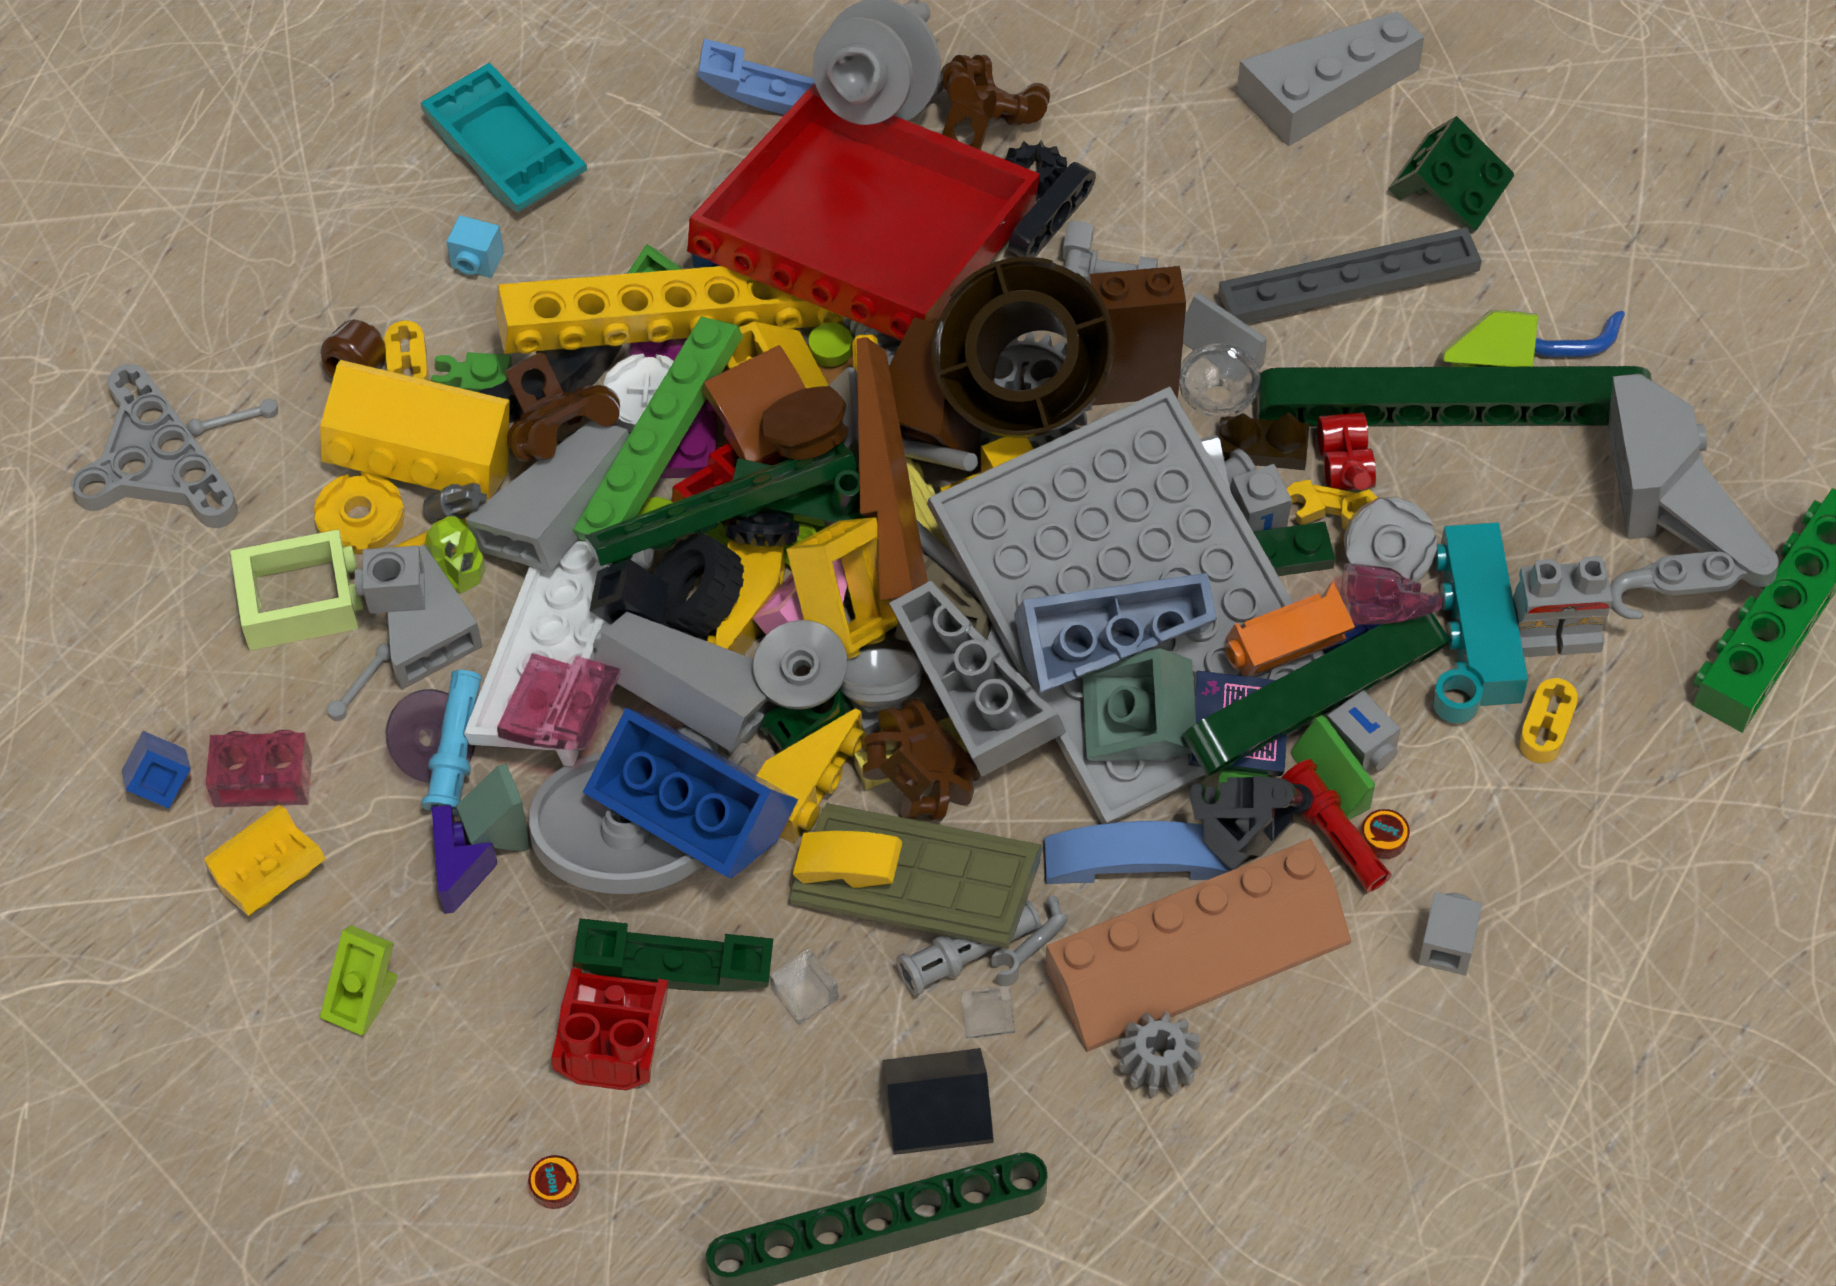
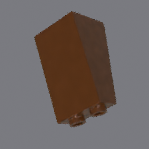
(1148, 331)

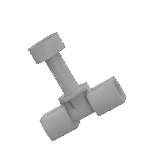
(1085, 261)

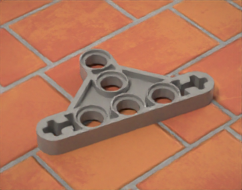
(163, 471)

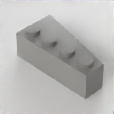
(1329, 74)
(982, 693)

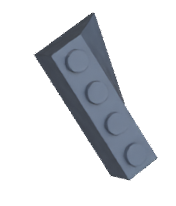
(1096, 627)

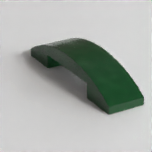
(686, 963)

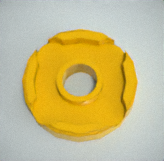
(368, 490)

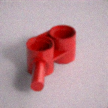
(1346, 452)

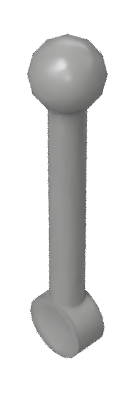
(267, 408)
(337, 709)

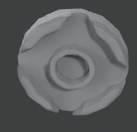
(1391, 535)

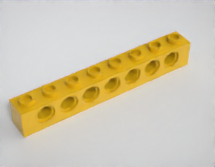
(640, 308)

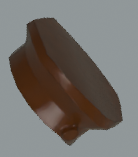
(806, 422)

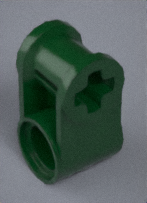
(801, 722)

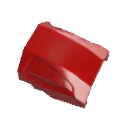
(608, 1030)

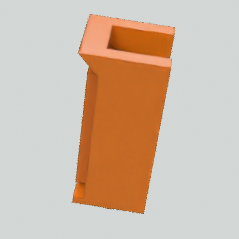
(1288, 633)

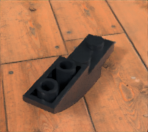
(571, 368)

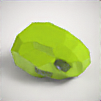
(456, 552)

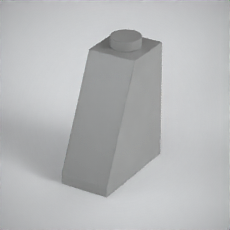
(433, 636)

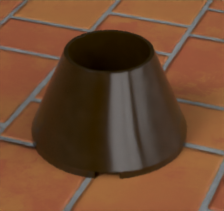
(995, 309)

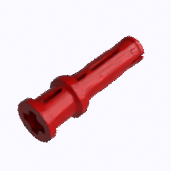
(1338, 828)

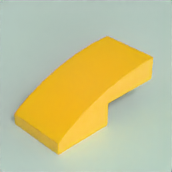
(854, 856)

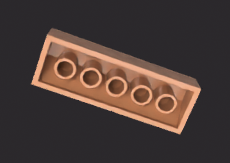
(1198, 944)

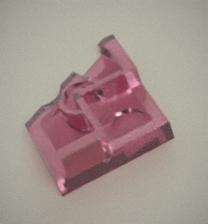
(1384, 595)

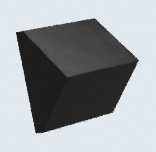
(938, 1101)

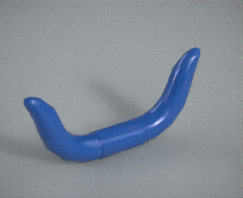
(1582, 348)

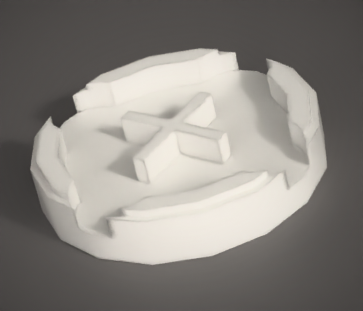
(635, 384)

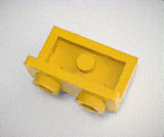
(263, 860)

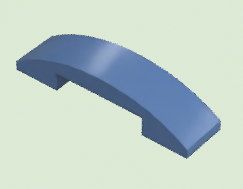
(750, 82)
(1130, 848)

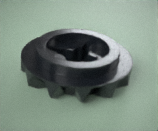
(1050, 161)
(763, 529)

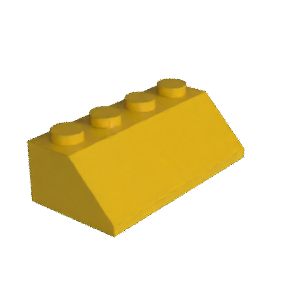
(414, 429)

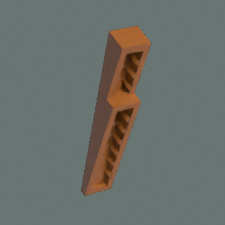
(885, 477)

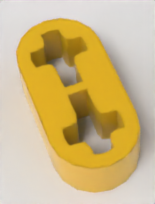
(415, 358)
(1557, 723)

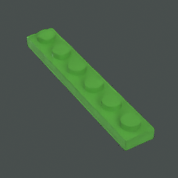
(660, 427)

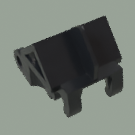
(1247, 814)

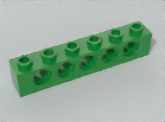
(1737, 696)

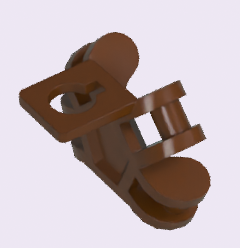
(977, 97)
(537, 428)
(924, 758)

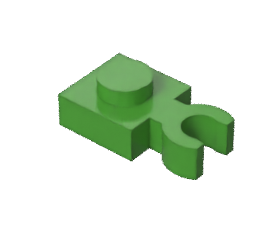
(474, 374)

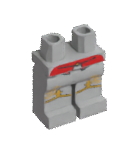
(1563, 602)

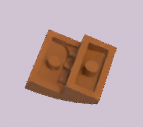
(743, 396)

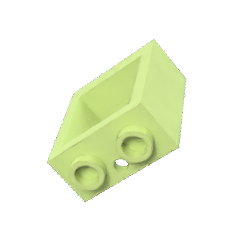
(299, 621)

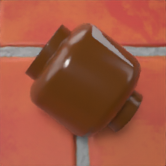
(355, 343)

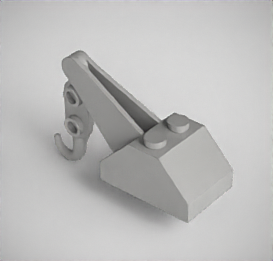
(1670, 488)

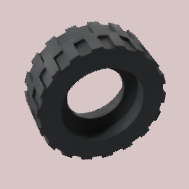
(716, 591)

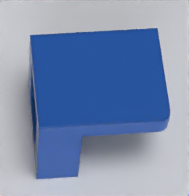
(155, 769)

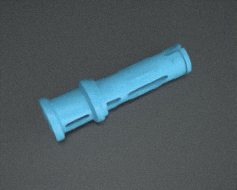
(450, 763)

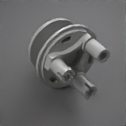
(878, 62)

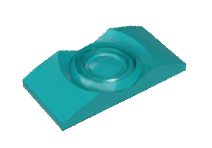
(502, 138)

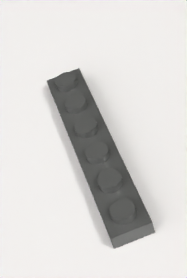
(1350, 276)

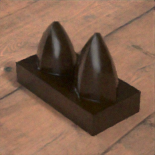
(1266, 441)

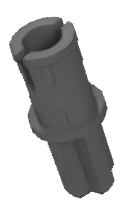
(454, 501)

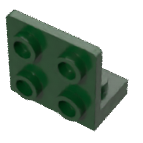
(1456, 172)

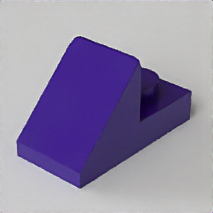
(458, 865)

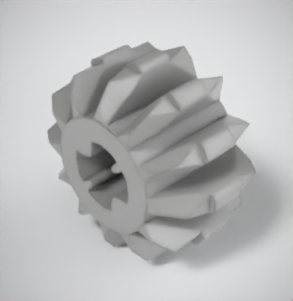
(1161, 1035)

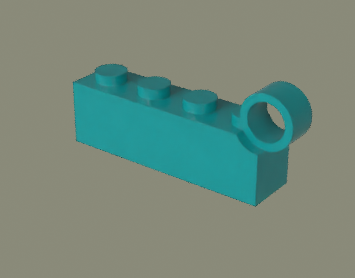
(1482, 622)

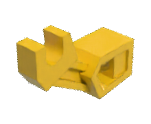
(1323, 500)

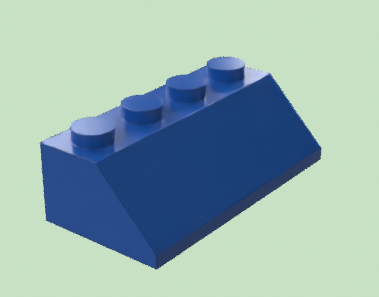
(688, 794)

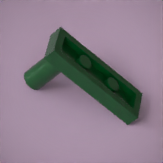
(818, 504)

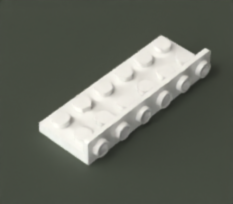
(549, 621)

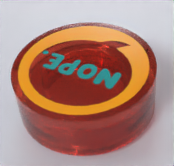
(1386, 833)
(554, 1182)

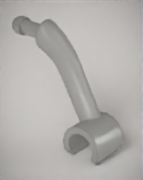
(1030, 946)

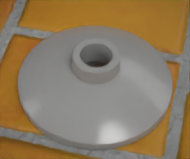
(795, 646)

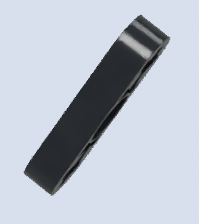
(1052, 211)

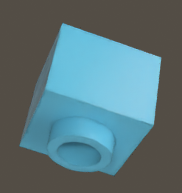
(475, 246)

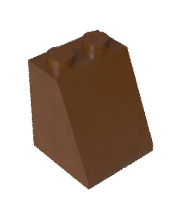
(919, 401)

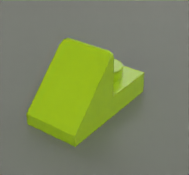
(358, 980)

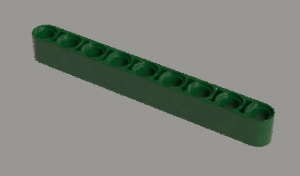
(1444, 394)

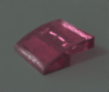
(558, 702)

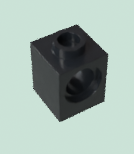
(628, 589)

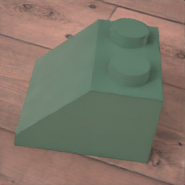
(1139, 707)

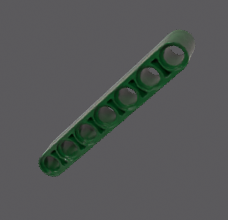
(1312, 691)
(895, 1205)

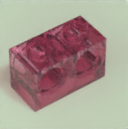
(258, 779)

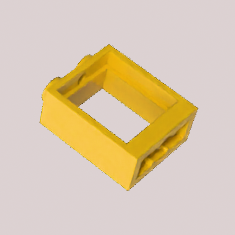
(818, 589)

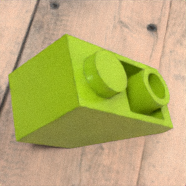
(1496, 340)

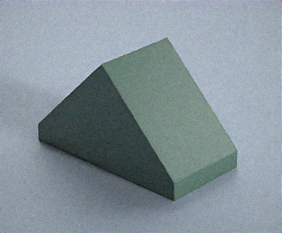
(495, 812)

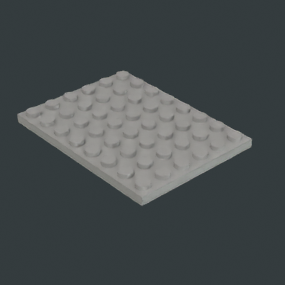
(1103, 511)

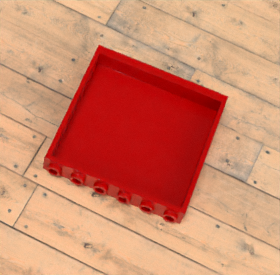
(862, 214)

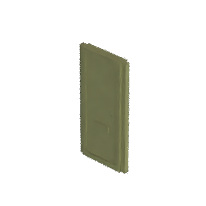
(943, 881)

